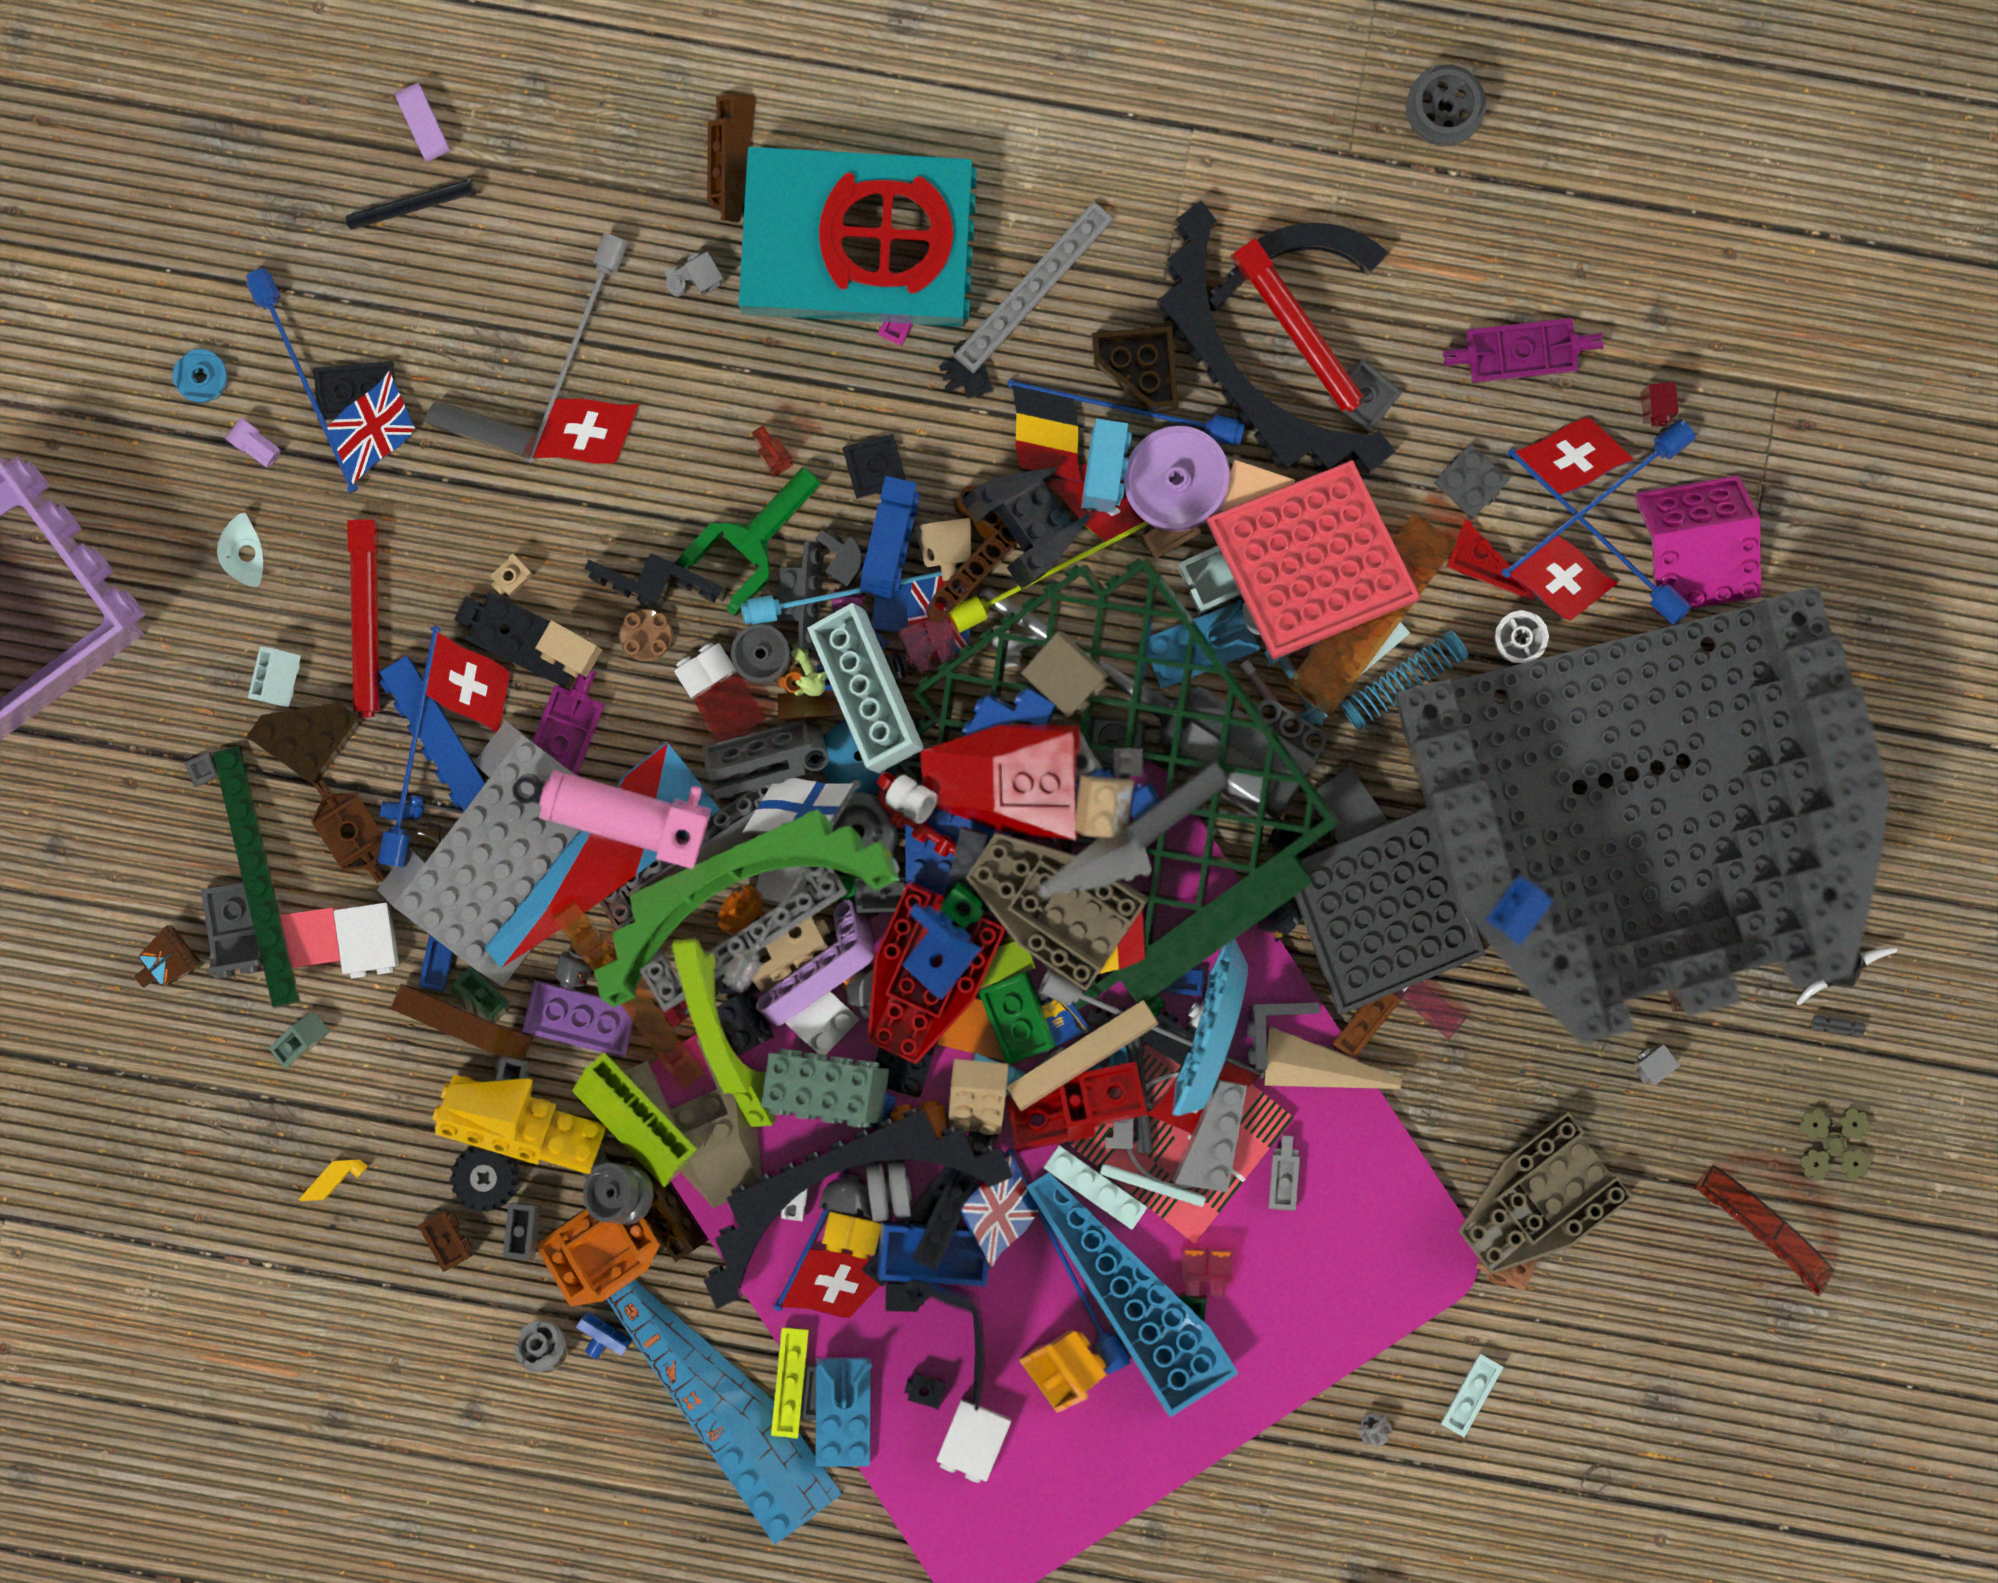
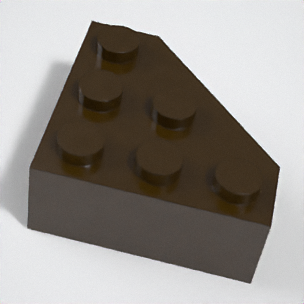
(1140, 364)
(306, 737)

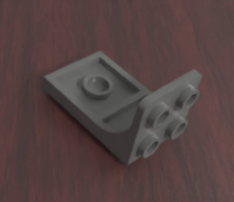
(230, 932)

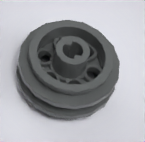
(1456, 79)

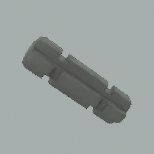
(1838, 1026)

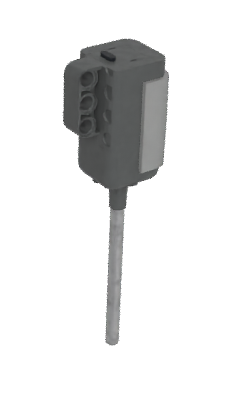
(1203, 737)

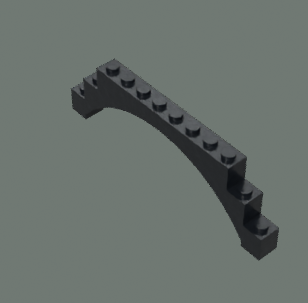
(1281, 432)
(905, 1139)

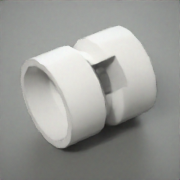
(911, 799)

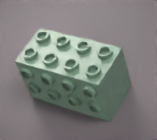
(825, 1088)

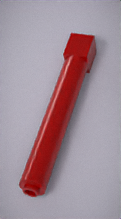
(1258, 269)
(363, 551)

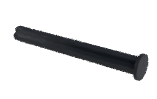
(411, 204)

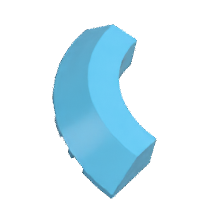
(1213, 1031)

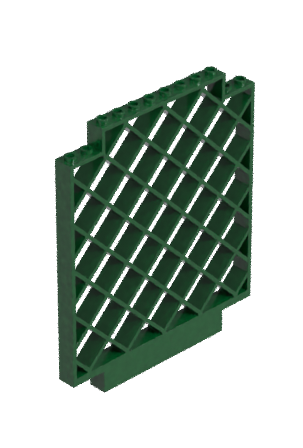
(1248, 899)

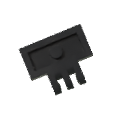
(974, 384)

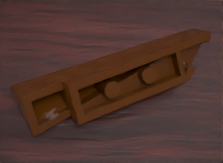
(728, 154)
(808, 706)

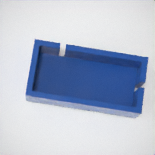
(887, 541)
(958, 1266)

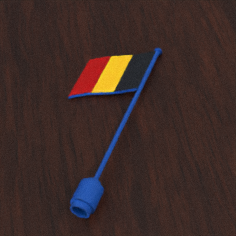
(1050, 428)

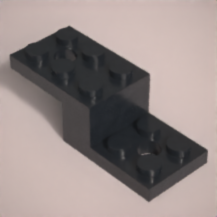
(655, 581)

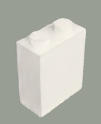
(366, 939)
(973, 1441)

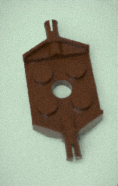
(361, 849)

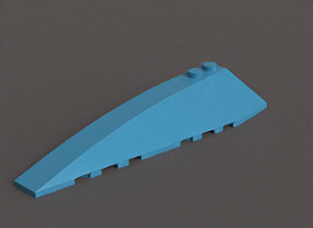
(1157, 1329)

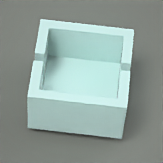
(1209, 579)

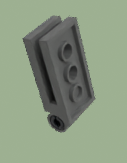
(764, 757)

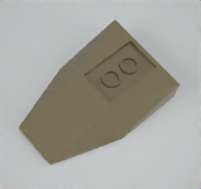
(1064, 931)
(1542, 1199)

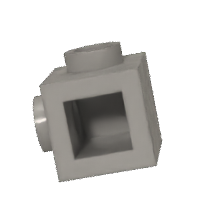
(1655, 1064)

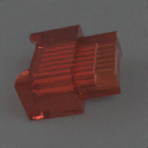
(772, 452)

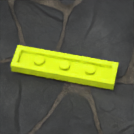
(790, 1382)

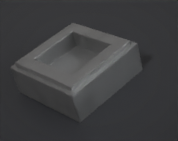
(201, 769)

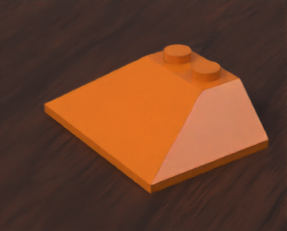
(597, 1257)

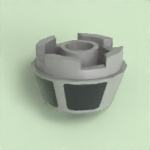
(541, 1347)

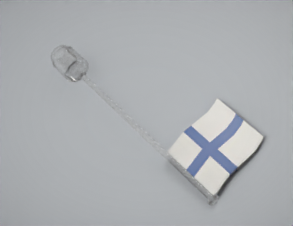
(781, 805)

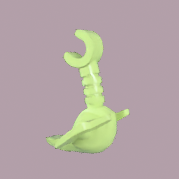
(814, 682)

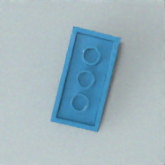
(1222, 628)
(842, 1411)

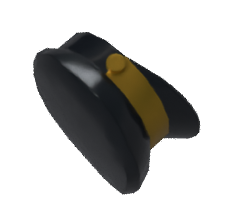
(1281, 920)

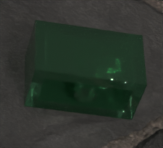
(479, 996)

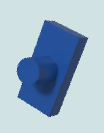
(602, 1336)

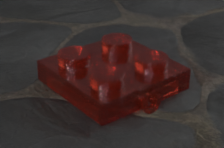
(729, 709)

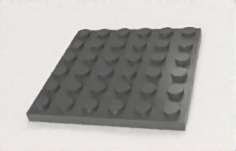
(1385, 912)

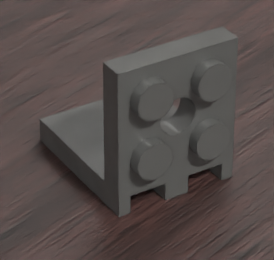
(1257, 1027)

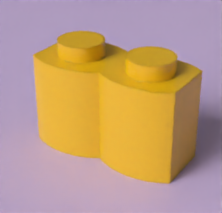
(851, 1233)

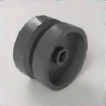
(763, 670)
(618, 1193)

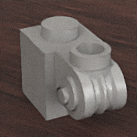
(699, 271)

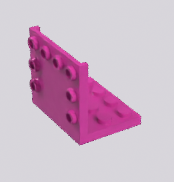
(1704, 540)

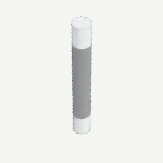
(1261, 686)

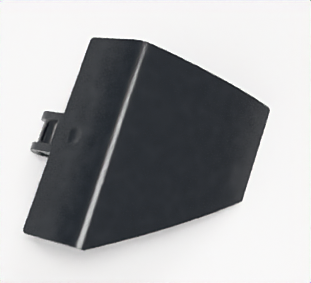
(961, 1299)

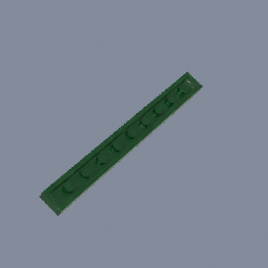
(256, 877)

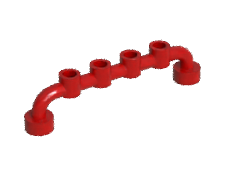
(921, 831)

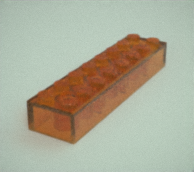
(1342, 658)

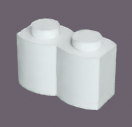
(704, 670)

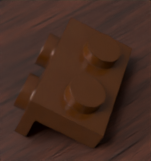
(446, 1240)

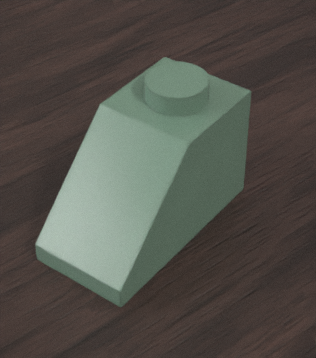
(298, 1039)

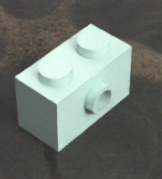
(274, 676)

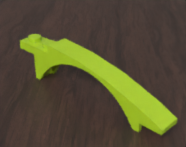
(734, 1077)

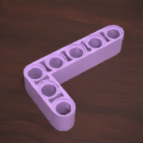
(824, 972)

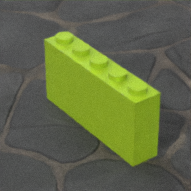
(634, 1119)

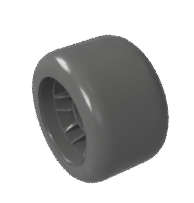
(866, 811)

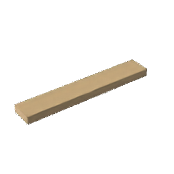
(1082, 1055)

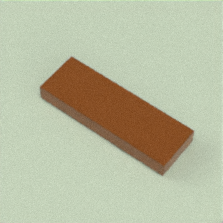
(1364, 1025)

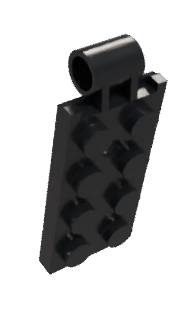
(519, 643)

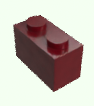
(1659, 404)

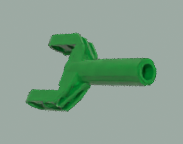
(753, 538)

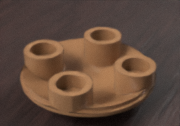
(645, 635)

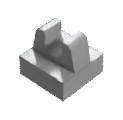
(1128, 762)

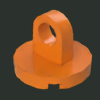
(740, 910)

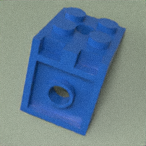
(940, 939)

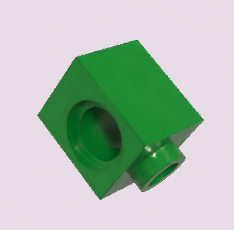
(962, 894)

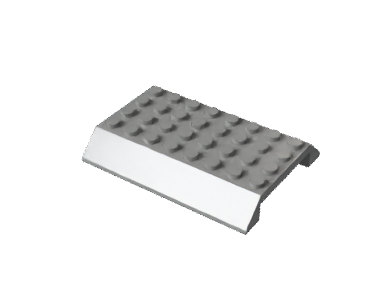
(485, 858)

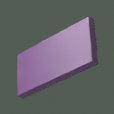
(577, 1019)

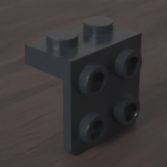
(903, 1074)

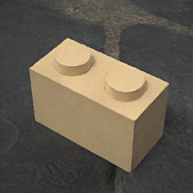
(568, 649)

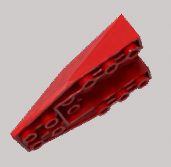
(1009, 778)
(902, 1010)

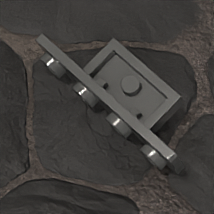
(802, 584)

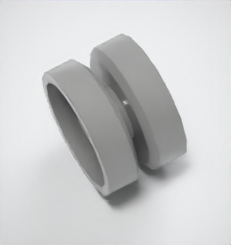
(889, 1190)

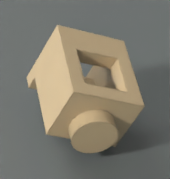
(520, 572)

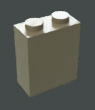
(1066, 675)

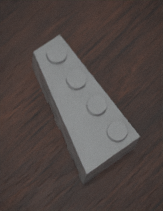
(1212, 1147)

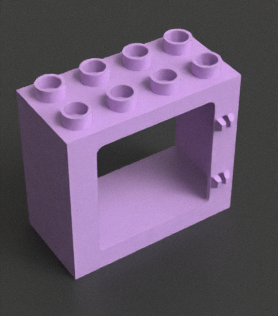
(22, 487)

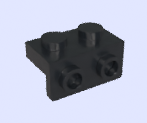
(743, 1022)

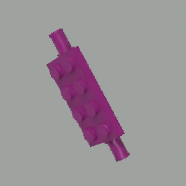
(1522, 350)
(569, 723)

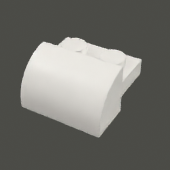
(823, 1023)

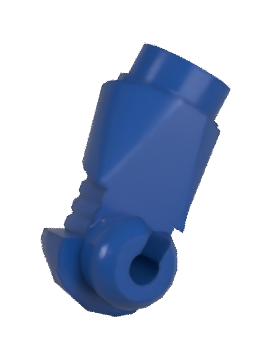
(413, 809)

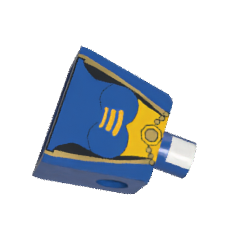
(1062, 1020)

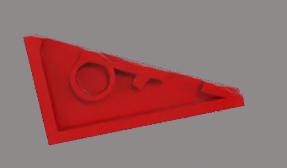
(1478, 560)

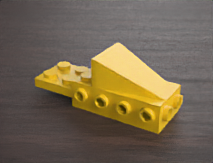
(512, 1123)

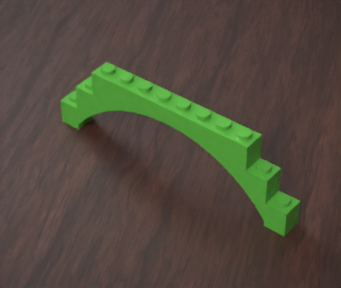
(668, 902)

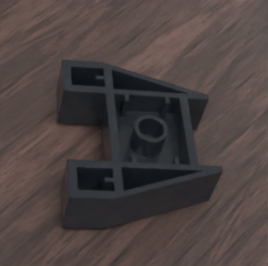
(1030, 516)

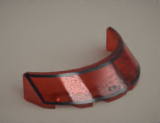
(1766, 1228)

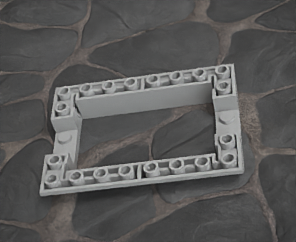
(722, 834)

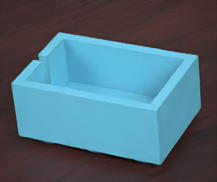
(1106, 466)

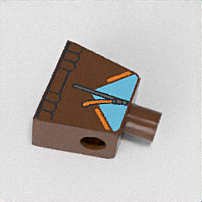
(167, 959)

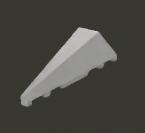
(1100, 866)

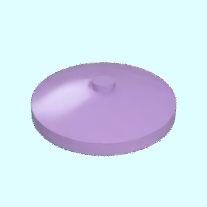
(1177, 478)

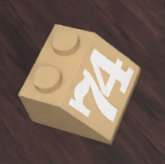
(1103, 806)

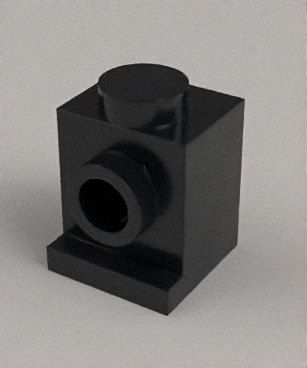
(935, 1386)

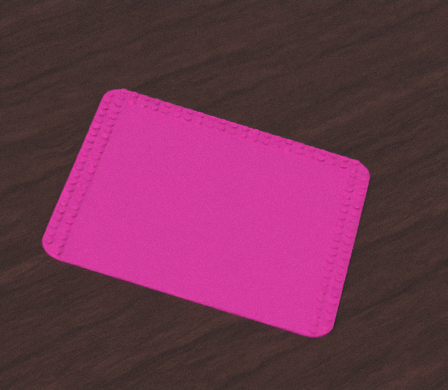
(1304, 1305)

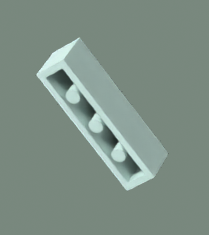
(1095, 1187)

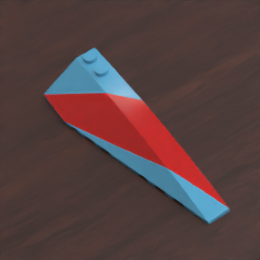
(593, 864)

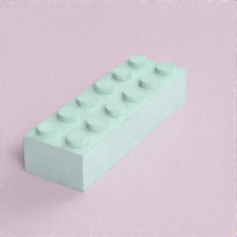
(865, 688)

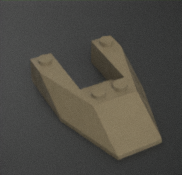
(716, 1128)

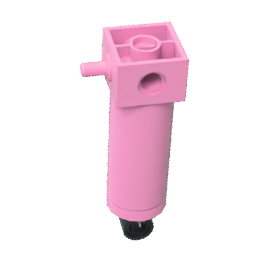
(621, 814)

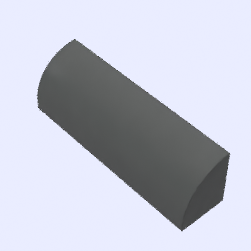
(481, 429)
(1176, 805)

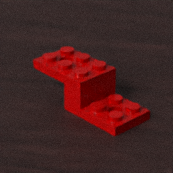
(1078, 1107)

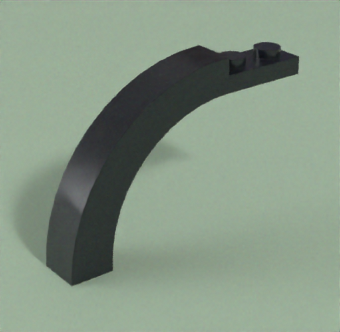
(1308, 236)

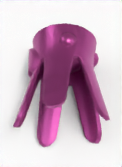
(841, 602)

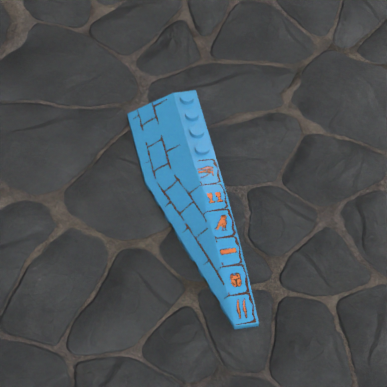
(729, 1415)

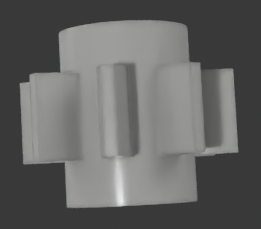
(1374, 1430)

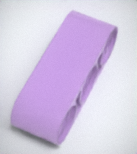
(422, 122)

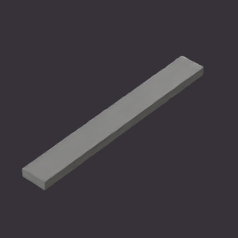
(1033, 287)

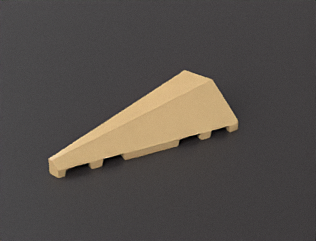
(1302, 1063)

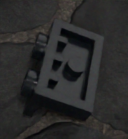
(1168, 1046)

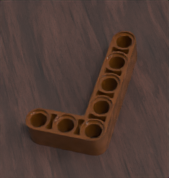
(979, 560)
(461, 1024)

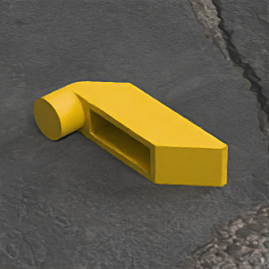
(332, 1177)

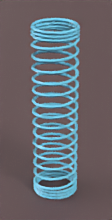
(1449, 637)

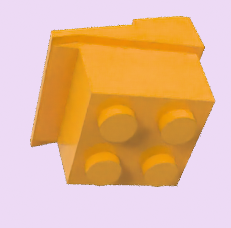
(1064, 1369)

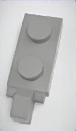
(1284, 1176)

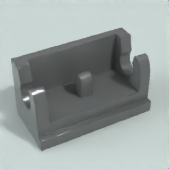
(879, 900)

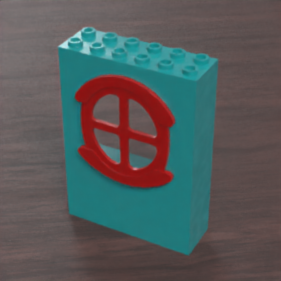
(796, 233)

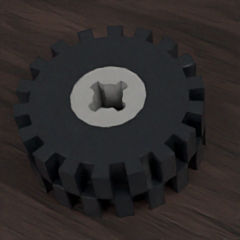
(494, 1168)

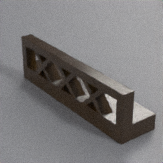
(679, 1219)

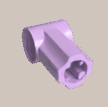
(249, 440)

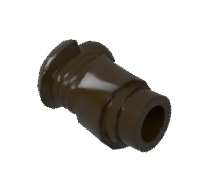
(431, 832)

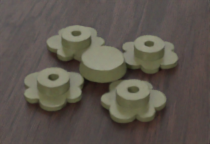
(1835, 1144)

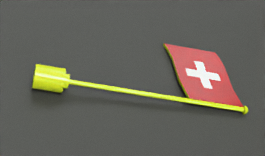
(1105, 525)

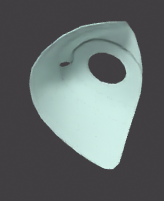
(238, 534)

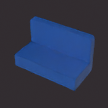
(1519, 910)

